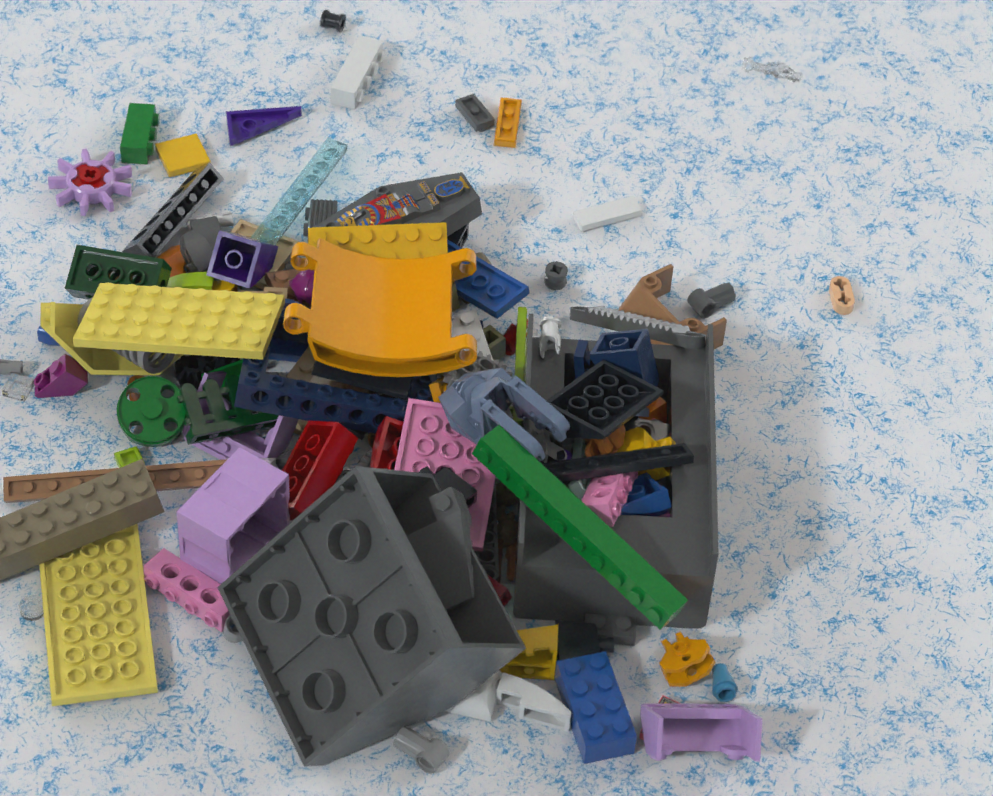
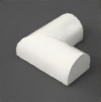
(479, 702)

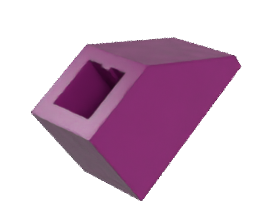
(61, 378)

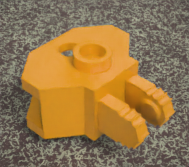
(685, 659)

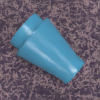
(723, 685)

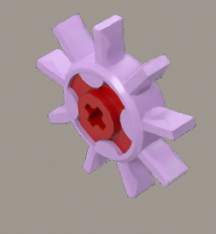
(90, 182)

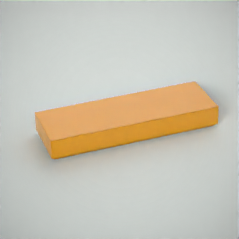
(507, 122)

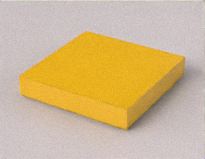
(182, 154)

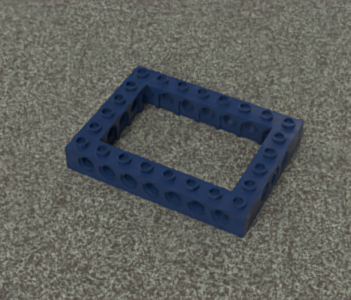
(319, 401)

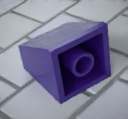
(240, 259)

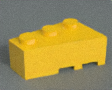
(539, 657)

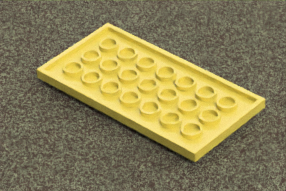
(180, 321)
(98, 621)

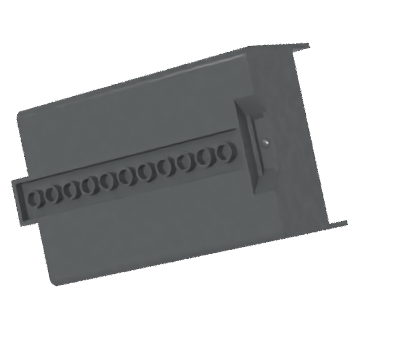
(683, 548)

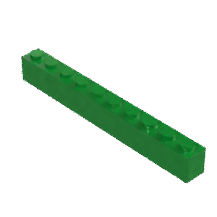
(579, 527)

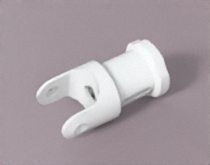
(550, 335)

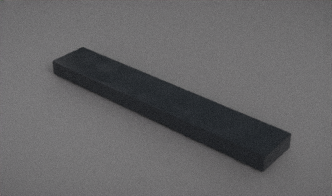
(620, 462)

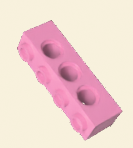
(608, 494)
(186, 587)

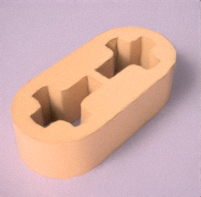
(845, 295)

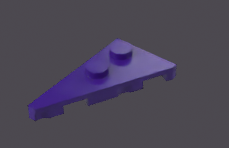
(249, 123)

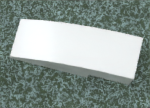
(532, 702)

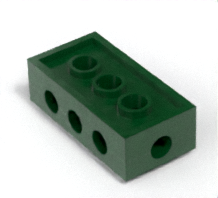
(97, 265)

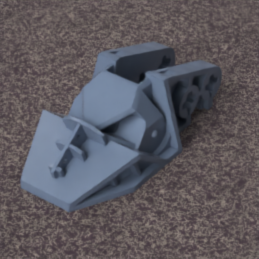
(477, 405)

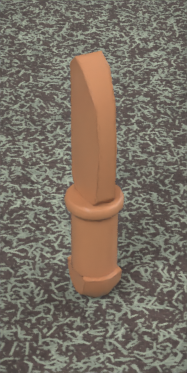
(511, 557)

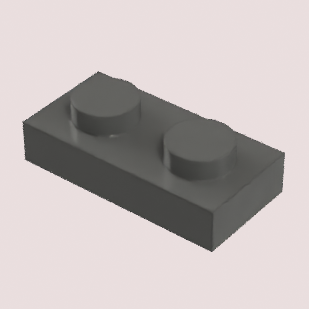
(474, 112)

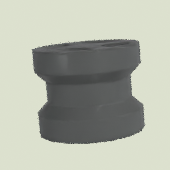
(556, 275)

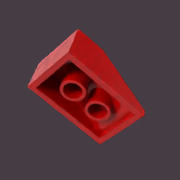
(386, 444)

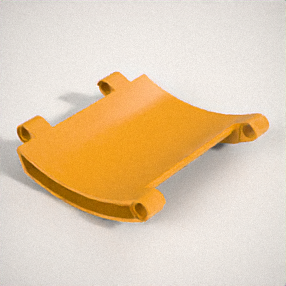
(382, 311)

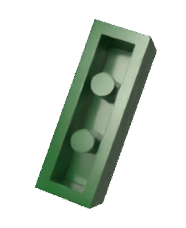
(139, 133)

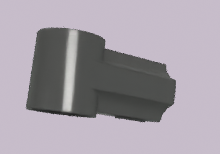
(707, 301)

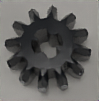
(190, 368)

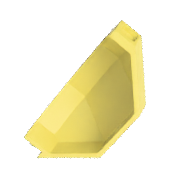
(61, 324)

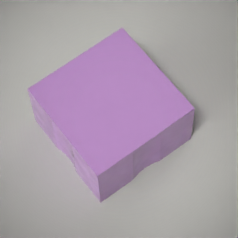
(233, 515)

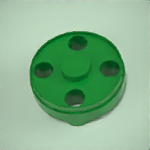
(151, 411)

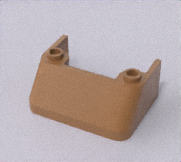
(644, 302)

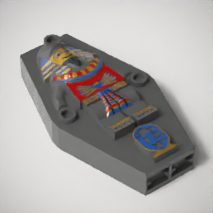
(425, 200)

